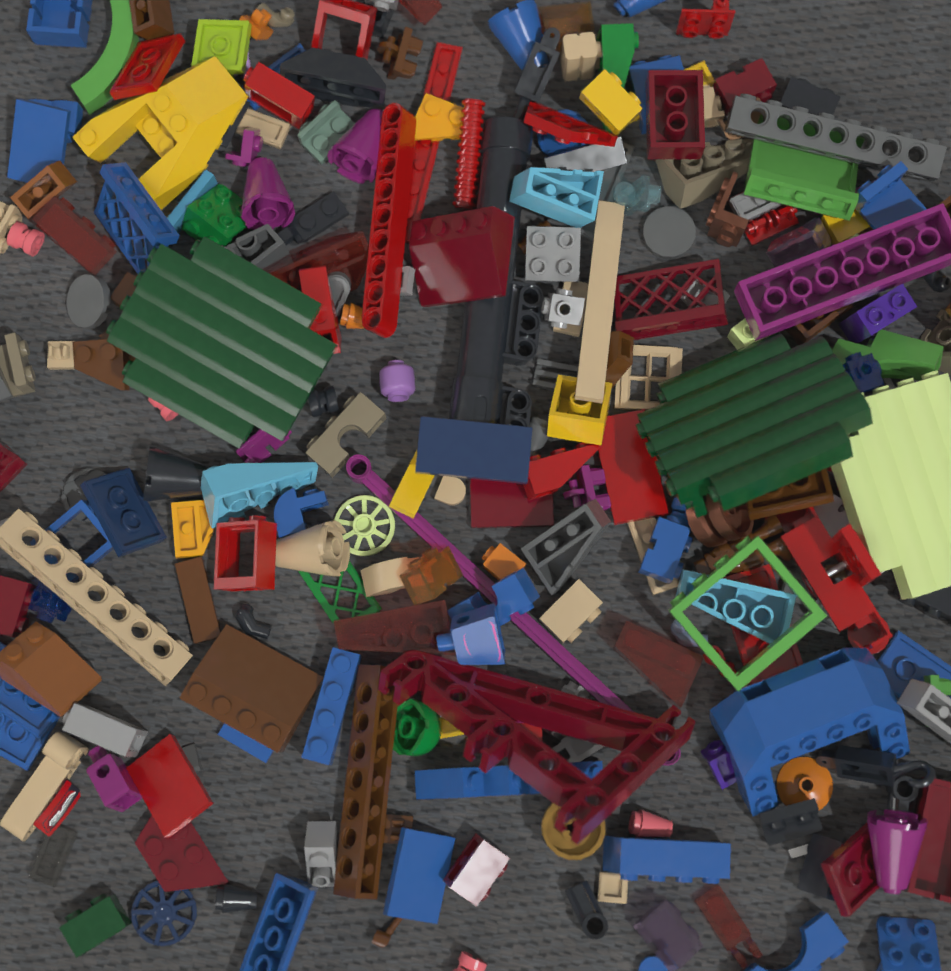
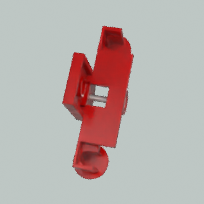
(846, 600)

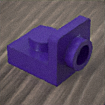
(719, 763)

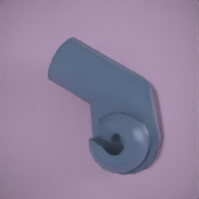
(682, 636)

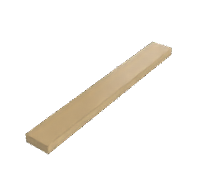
(599, 302)

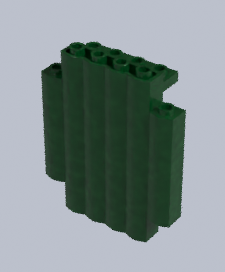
(221, 342)
(753, 422)

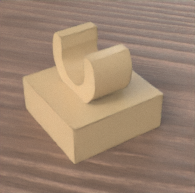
(60, 355)

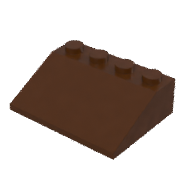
(252, 688)

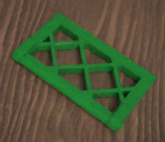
(330, 609)

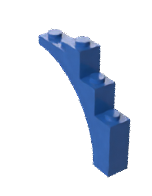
(476, 783)

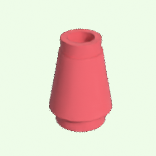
(649, 825)

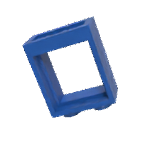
(82, 505)

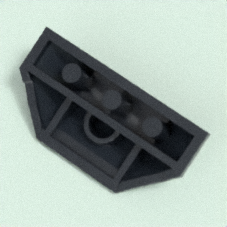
(336, 77)

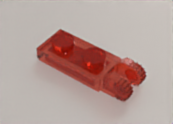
(726, 923)

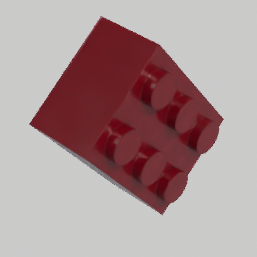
(675, 114)

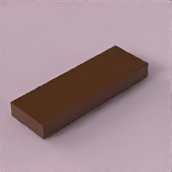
(198, 600)

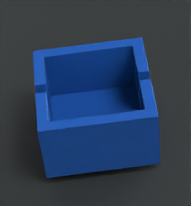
(61, 24)

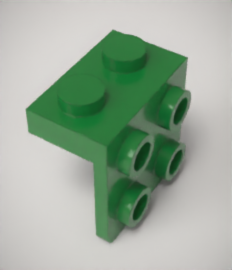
(215, 216)

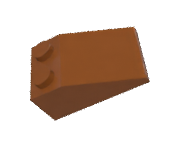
(47, 669)

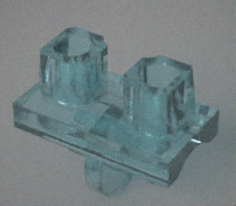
(637, 195)

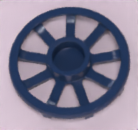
(163, 914)

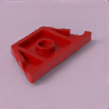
(564, 127)

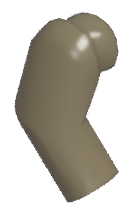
(279, 19)

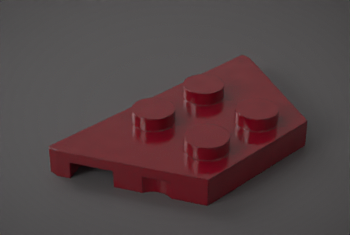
(179, 860)

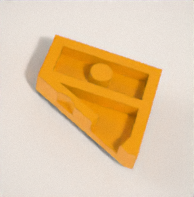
(438, 119)
(190, 528)

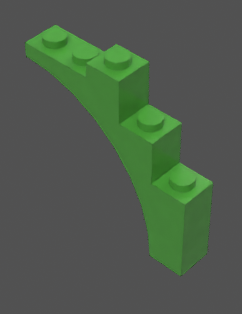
(897, 354)

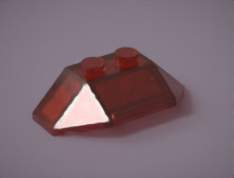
(339, 253)

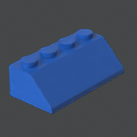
(280, 925)

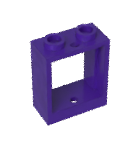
(878, 314)

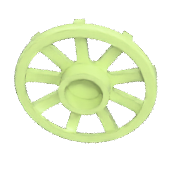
(365, 525)

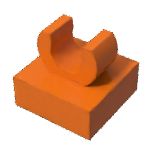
(258, 20)

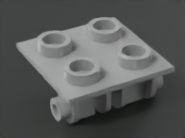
(552, 254)

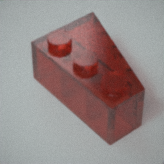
(75, 235)
(659, 660)

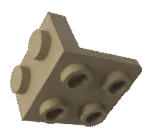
(16, 365)

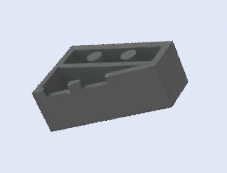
(565, 545)

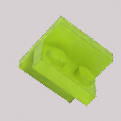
(226, 41)

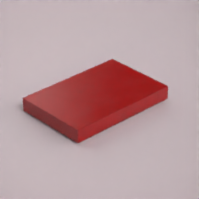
(147, 66)
(169, 786)

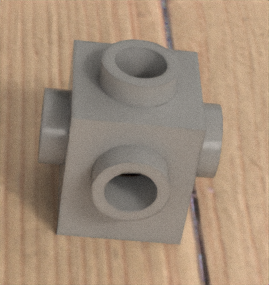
(572, 308)

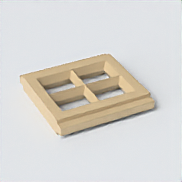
(622, 387)

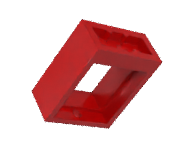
(349, 10)
(278, 95)
(228, 550)

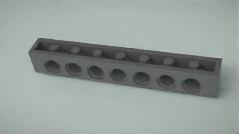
(740, 123)

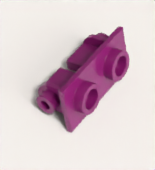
(255, 449)

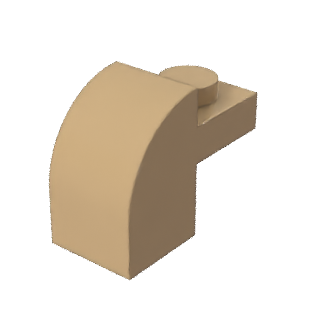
(384, 576)

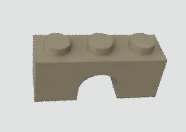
(358, 415)

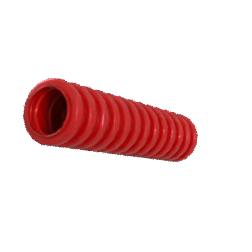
(468, 153)

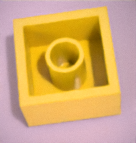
(577, 418)

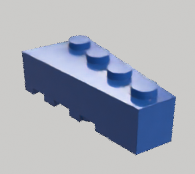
(667, 858)

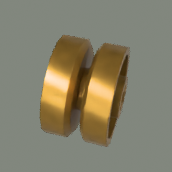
(561, 843)

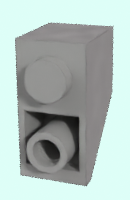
(321, 852)

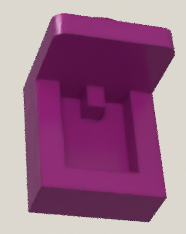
(251, 145)

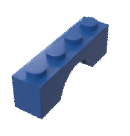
(331, 706)
(819, 941)

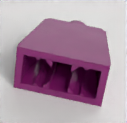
(112, 780)

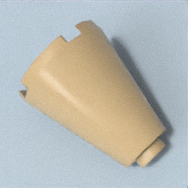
(315, 550)

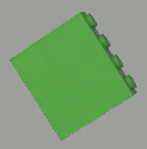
(802, 177)

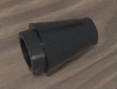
(234, 899)

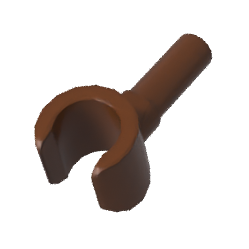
(381, 937)

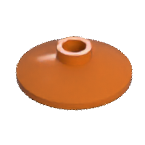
(795, 772)

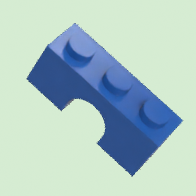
(513, 595)

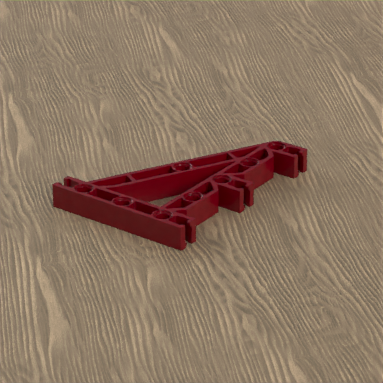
(485, 708)

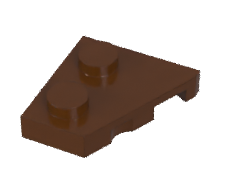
(101, 361)

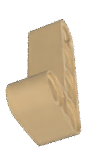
(59, 763)

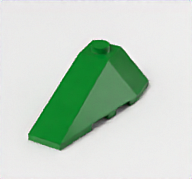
(617, 49)

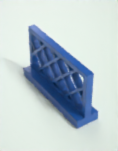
(142, 211)

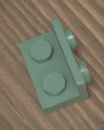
(324, 131)

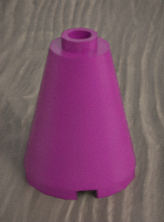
(358, 148)
(265, 197)
(895, 847)

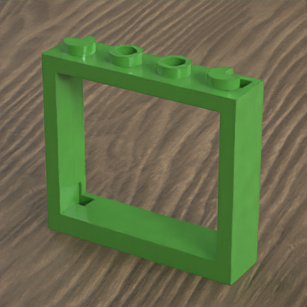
(779, 645)

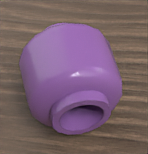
(397, 381)

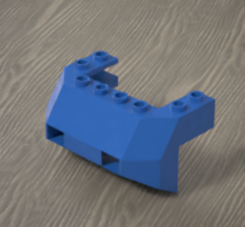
(803, 713)

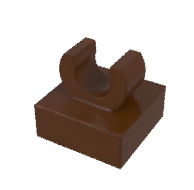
(393, 827)

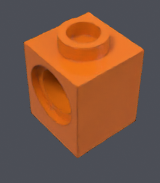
(501, 562)

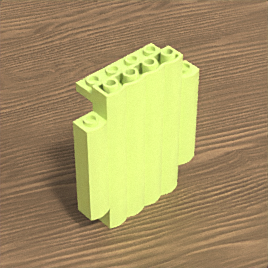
(901, 483)

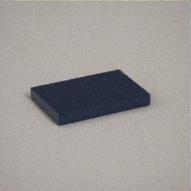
(122, 512)

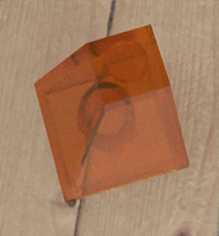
(568, 19)

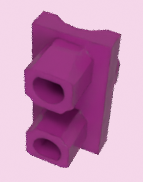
(587, 479)

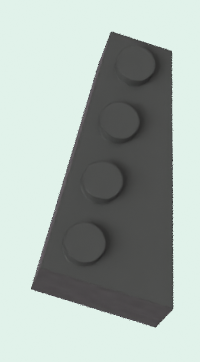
(260, 247)

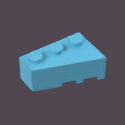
(559, 194)

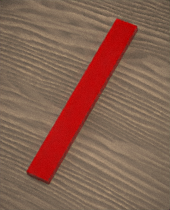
(439, 84)

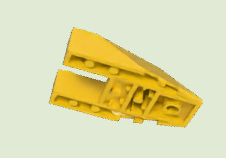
(179, 122)

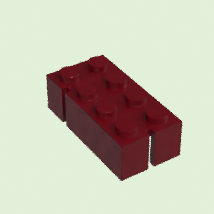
(933, 864)

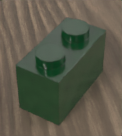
(94, 925)

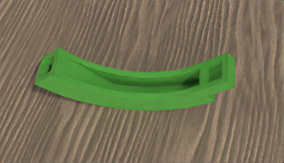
(95, 85)

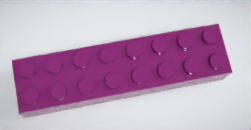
(846, 272)

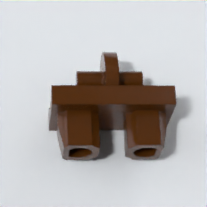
(405, 44)

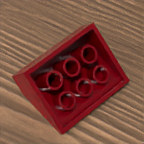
(462, 256)

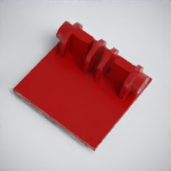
(711, 22)
(770, 223)

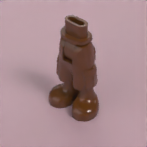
(770, 528)

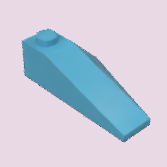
(241, 486)

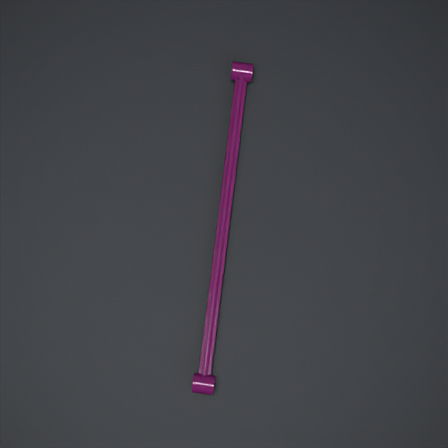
(483, 585)

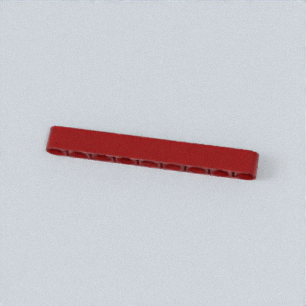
(389, 221)

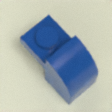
(290, 510)

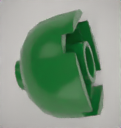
(416, 728)

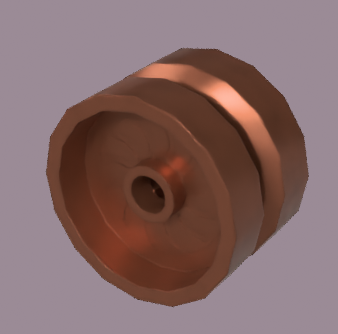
(718, 525)

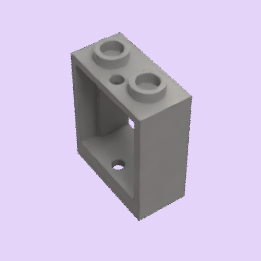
(104, 730)

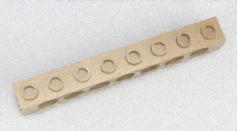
(98, 612)

